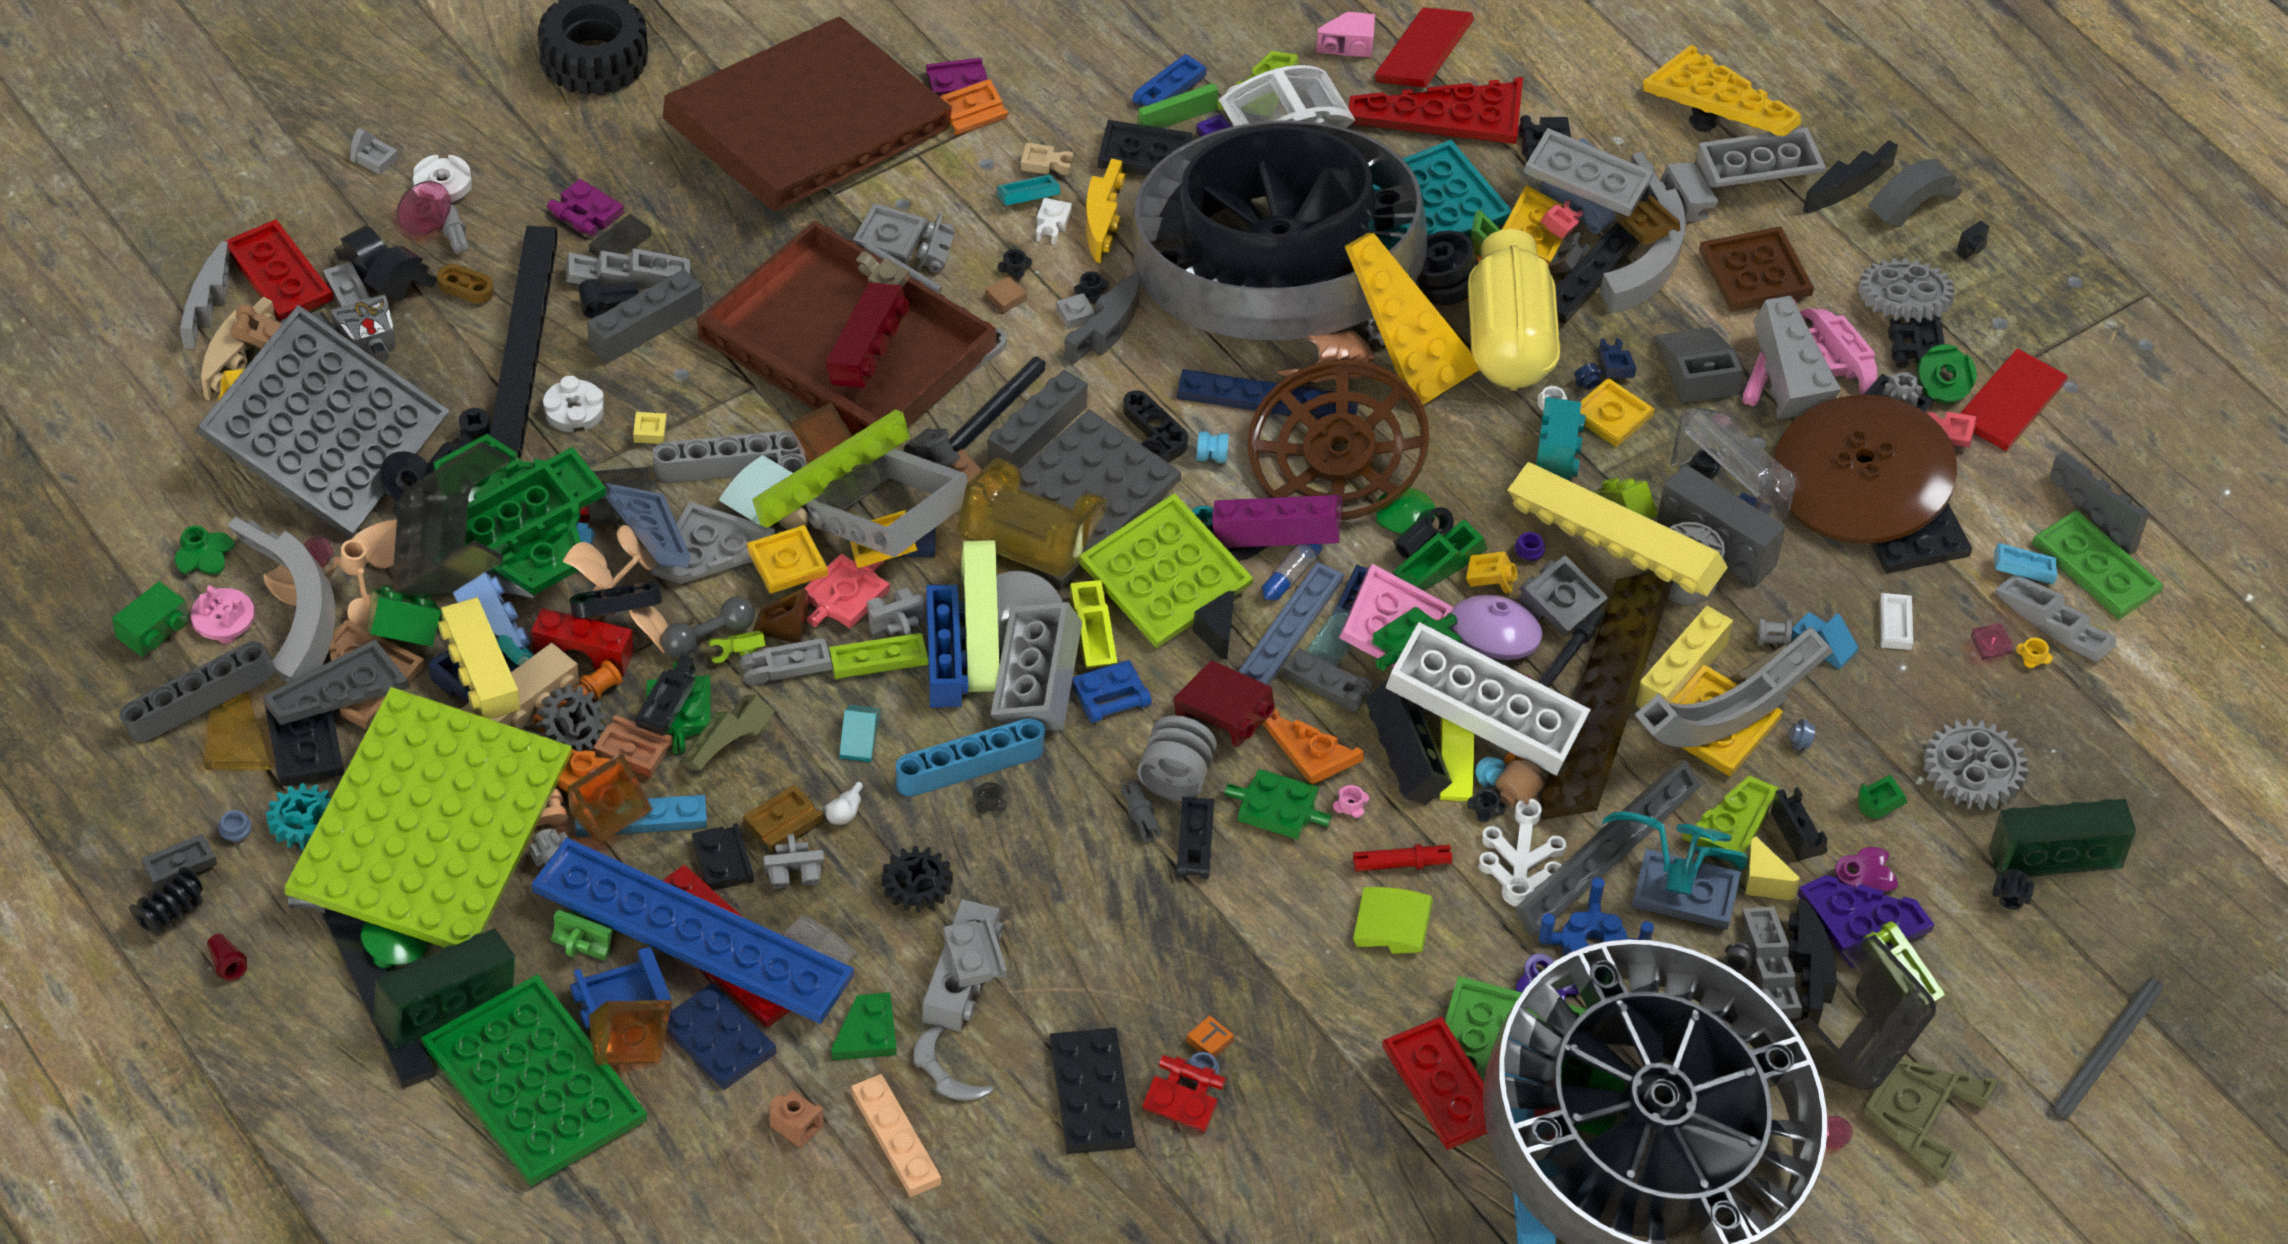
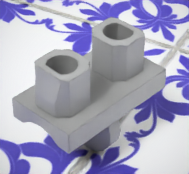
(897, 616)
(792, 858)

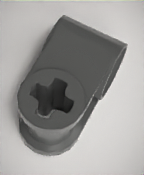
(933, 446)

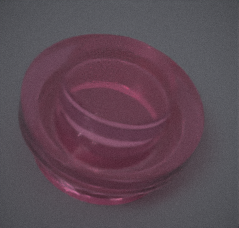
(320, 550)
(1838, 1132)

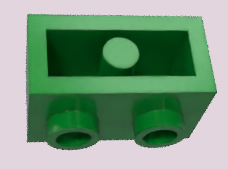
(150, 619)

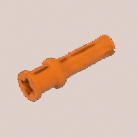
(596, 682)

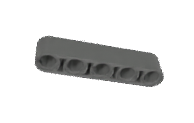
(197, 691)

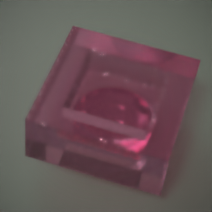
(1991, 641)

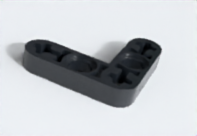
(1158, 437)

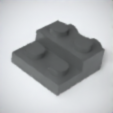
(1561, 595)

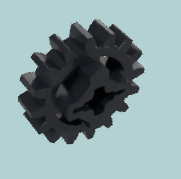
(917, 879)

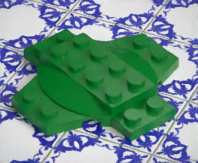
(530, 513)

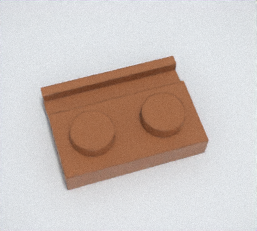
(640, 746)

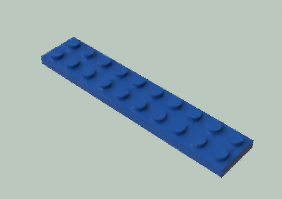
(693, 930)

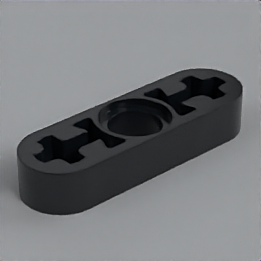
(616, 599)

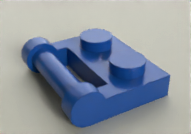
(1110, 684)

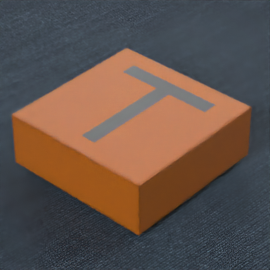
(1210, 1037)

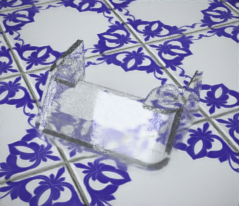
(1738, 454)

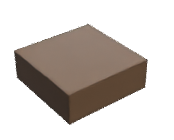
(1005, 294)

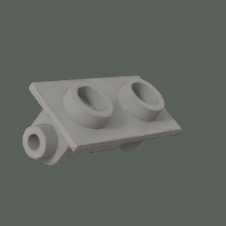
(931, 252)

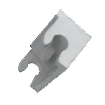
(1691, 188)

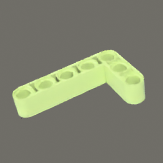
(981, 614)

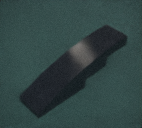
(1846, 180)

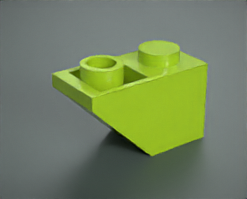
(1629, 494)

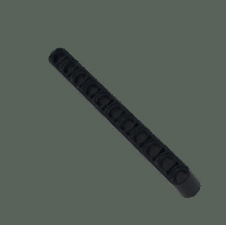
(524, 337)

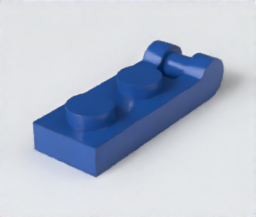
(1170, 81)

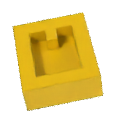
(1492, 569)

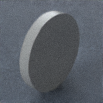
(1020, 589)

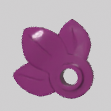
(1870, 870)

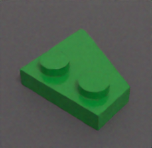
(867, 1029)

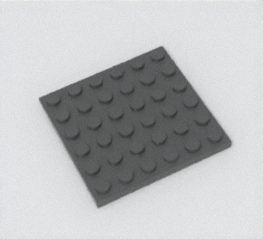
(320, 420)

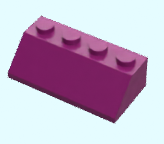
(1278, 521)

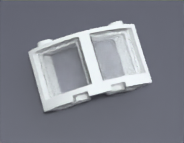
(1287, 95)

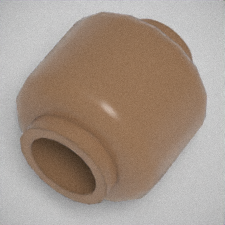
(1518, 782)

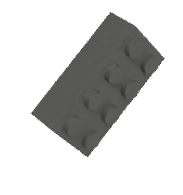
(1749, 535)

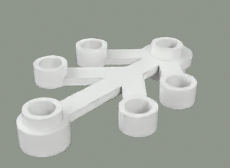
(1520, 859)

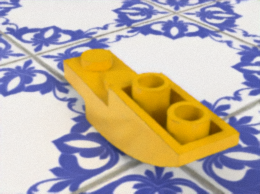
(1102, 209)

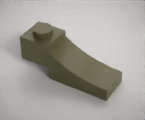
(747, 719)

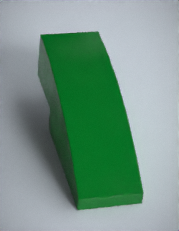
(1442, 556)

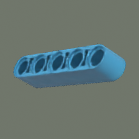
(970, 757)

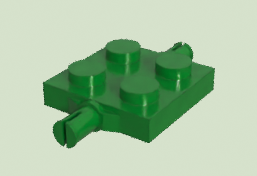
(1397, 633)
(694, 713)
(1278, 804)

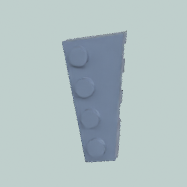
(651, 522)

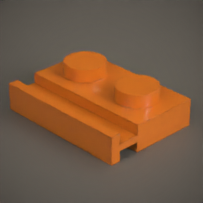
(975, 107)

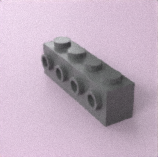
(645, 316)
(1039, 420)

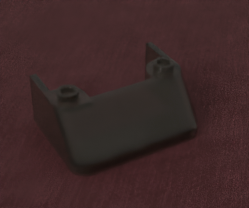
(1895, 1018)

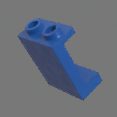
(626, 983)

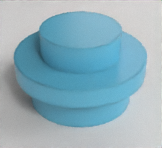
(1488, 771)

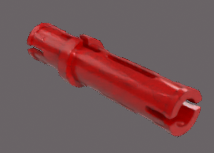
(1402, 857)

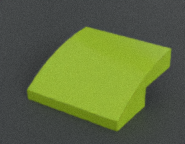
(1393, 919)

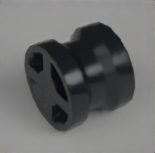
(474, 423)

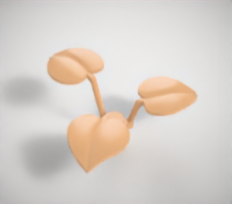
(370, 545)
(593, 566)

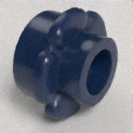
(1588, 376)

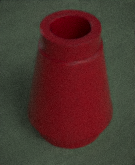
(226, 958)

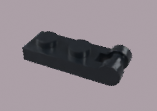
(1195, 836)

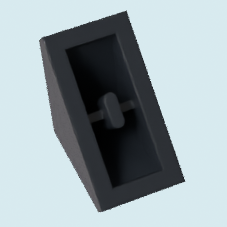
(1214, 622)

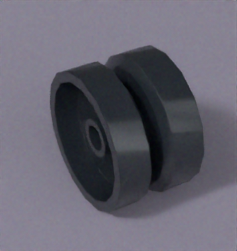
(1447, 267)

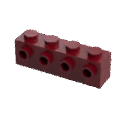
(867, 335)

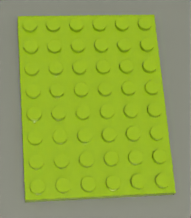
(429, 820)

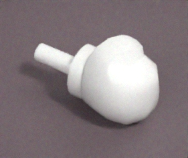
(844, 808)

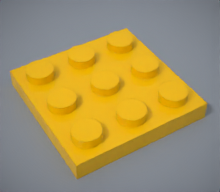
(1733, 750)

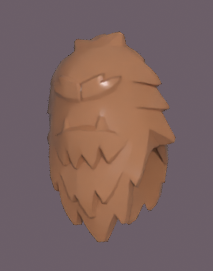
(1338, 346)

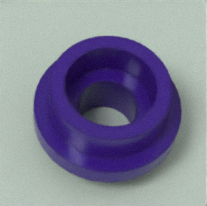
(1530, 546)

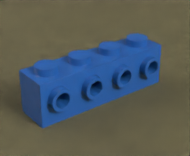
(944, 646)

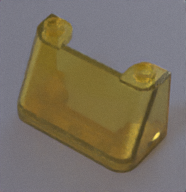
(1026, 524)

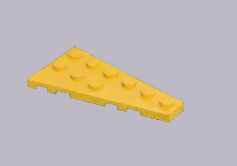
(1720, 91)
(1414, 332)

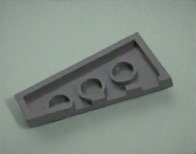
(2106, 509)
(340, 683)

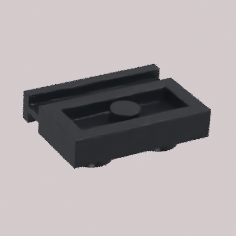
(722, 857)

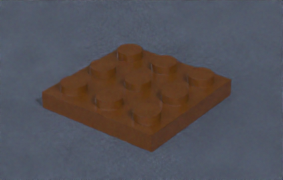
(1755, 268)

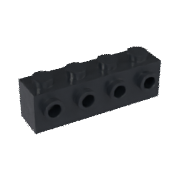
(1408, 745)

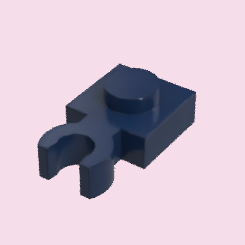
(1614, 362)

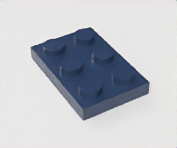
(719, 1036)

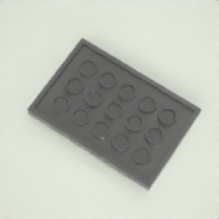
(1099, 461)

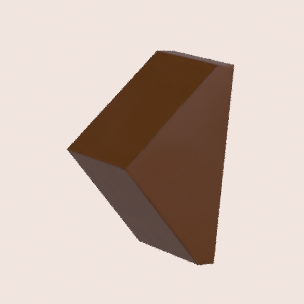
(785, 617)

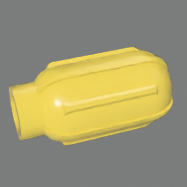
(1513, 311)

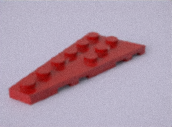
(1447, 110)

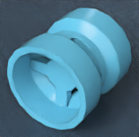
(1212, 447)

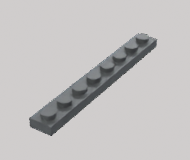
(1606, 847)

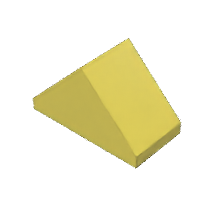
(1768, 874)

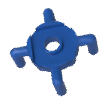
(1589, 925)

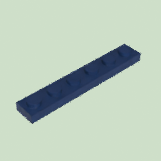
(1245, 393)

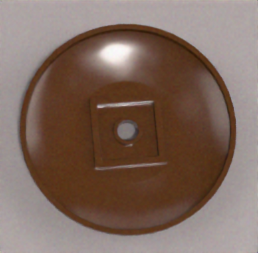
(1872, 500)

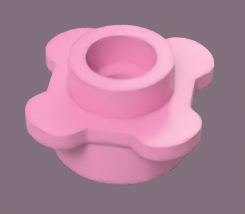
(1351, 794)

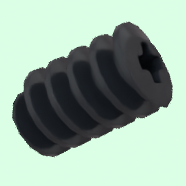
(168, 901)

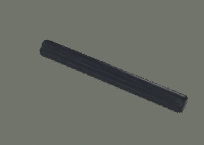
(997, 403)

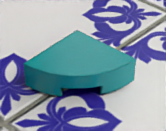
(512, 650)

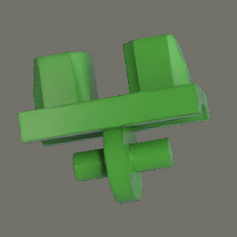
(581, 935)

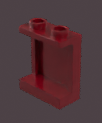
(1226, 701)

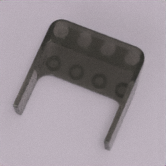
(433, 527)

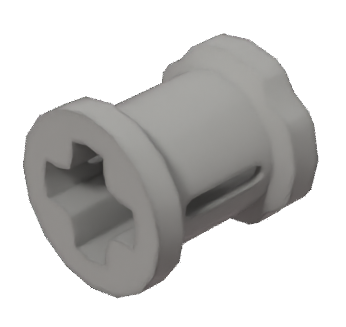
(1765, 627)

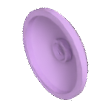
(1497, 627)

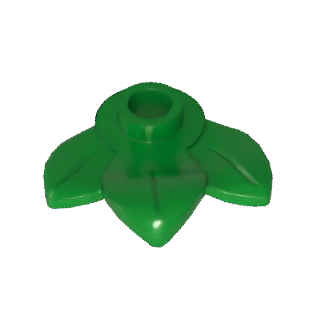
(202, 550)

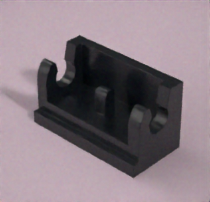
(1797, 825)

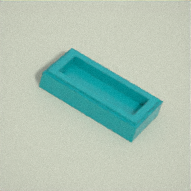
(1028, 189)

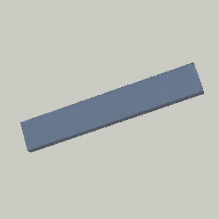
(1292, 623)

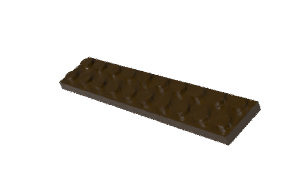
(1609, 692)

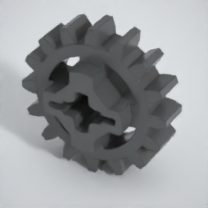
(581, 712)

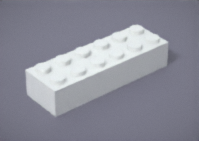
(1487, 698)

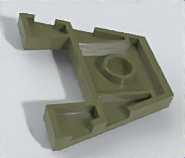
(1913, 1100)

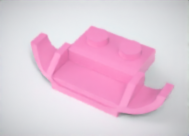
(1842, 347)

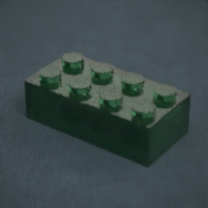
(2063, 838)
(442, 987)

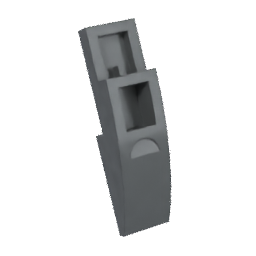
(1111, 320)

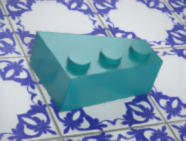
(1560, 437)

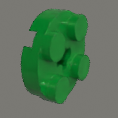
(1954, 361)

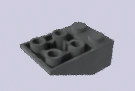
(1700, 364)

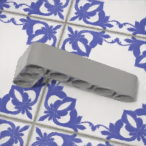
(725, 455)

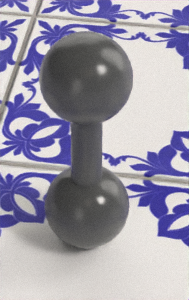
(735, 614)

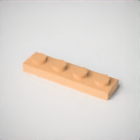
(896, 1135)

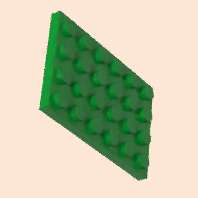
(534, 1080)

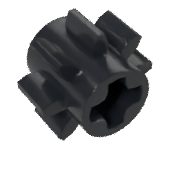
(2013, 889)

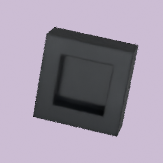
(1973, 240)

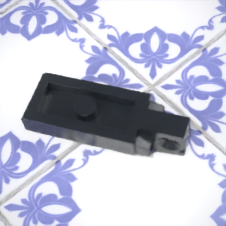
(667, 697)

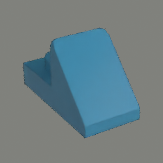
(1833, 633)

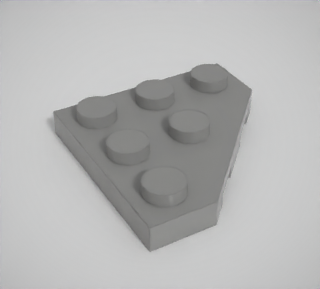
(713, 541)

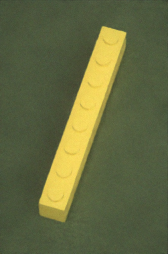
(1617, 529)

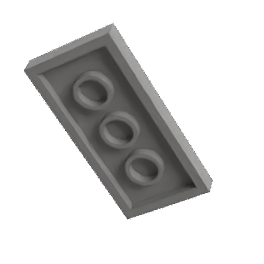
(1588, 172)

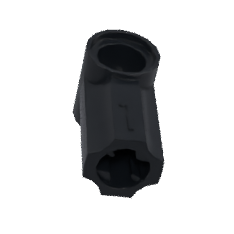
(600, 298)
(1422, 531)

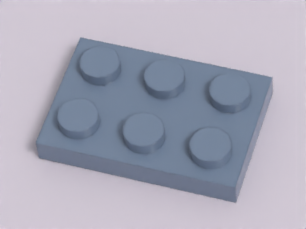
(1710, 898)

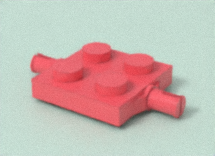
(845, 592)

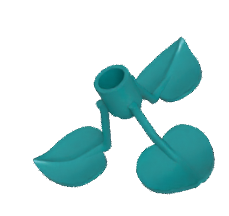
(1683, 872)

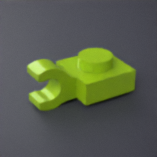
(741, 643)

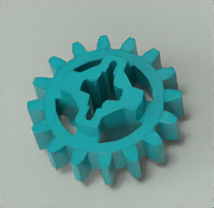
(296, 814)

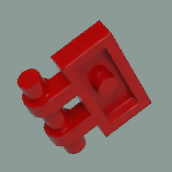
(1181, 1103)

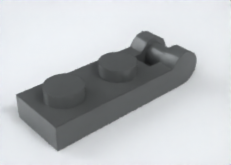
(1327, 680)

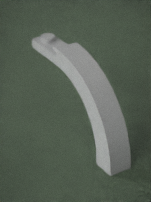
(1648, 274)
(315, 603)
(1740, 707)

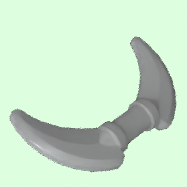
(925, 1058)

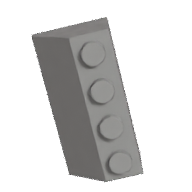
(1758, 158)
(1037, 664)

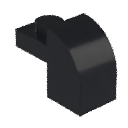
(361, 249)
(396, 269)

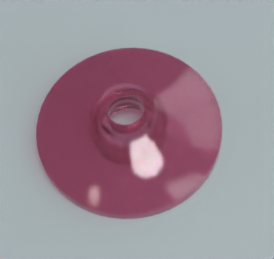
(416, 203)

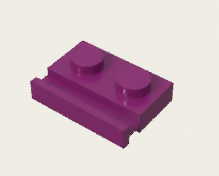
(955, 75)

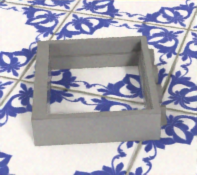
(946, 498)

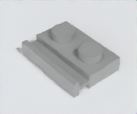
(974, 952)

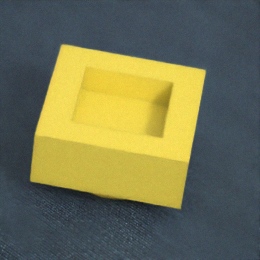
(649, 428)

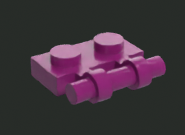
(590, 203)

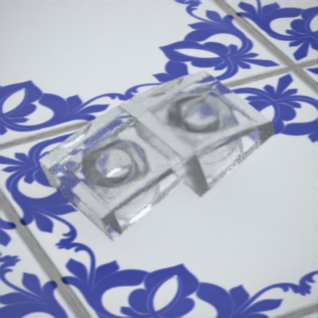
(819, 938)

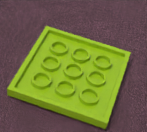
(1164, 569)

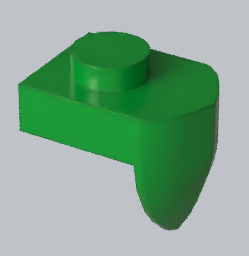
(1880, 797)

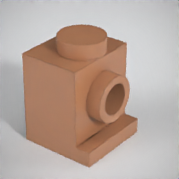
(795, 1117)

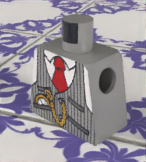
(367, 326)

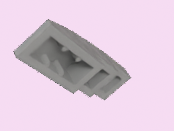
(612, 268)
(207, 290)
(2049, 614)
(1772, 964)

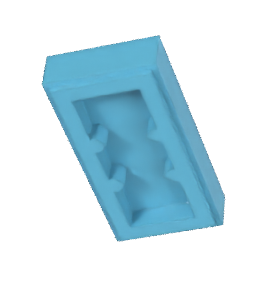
(2025, 563)

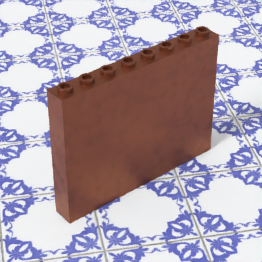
(806, 113)
(798, 303)

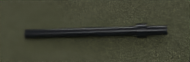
(1581, 635)

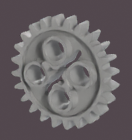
(1906, 290)
(1975, 764)

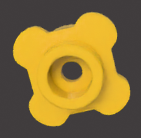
(2034, 652)

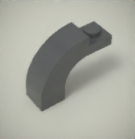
(1911, 188)

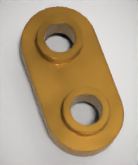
(465, 283)

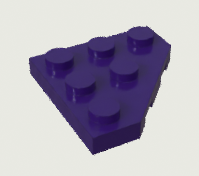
(1856, 911)

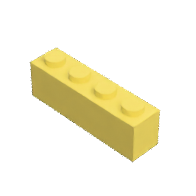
(1694, 647)
(479, 659)

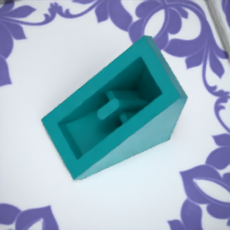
(859, 732)

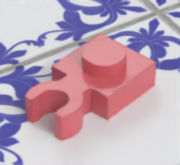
(1561, 219)
(1958, 427)

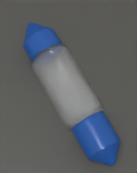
(1290, 570)

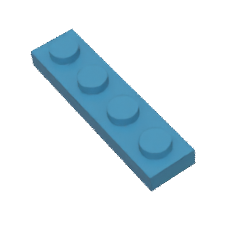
(667, 815)

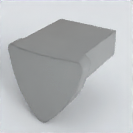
(371, 152)

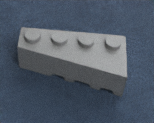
(1792, 359)

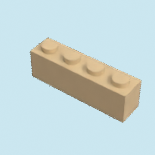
(535, 681)

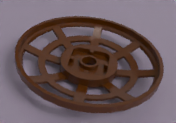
(1339, 428)

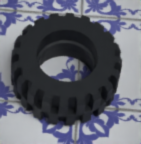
(593, 67)

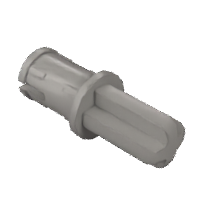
(454, 230)

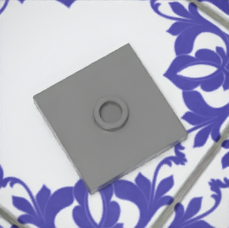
(891, 231)

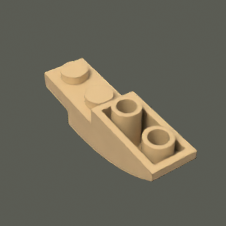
(227, 351)

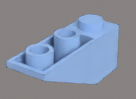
(499, 614)

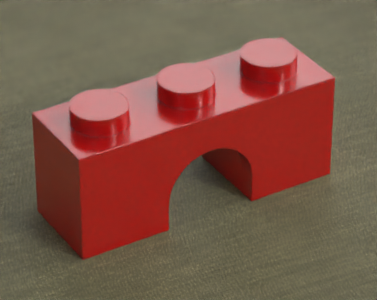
(592, 637)

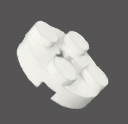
(453, 168)
(570, 391)

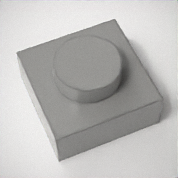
(1074, 310)

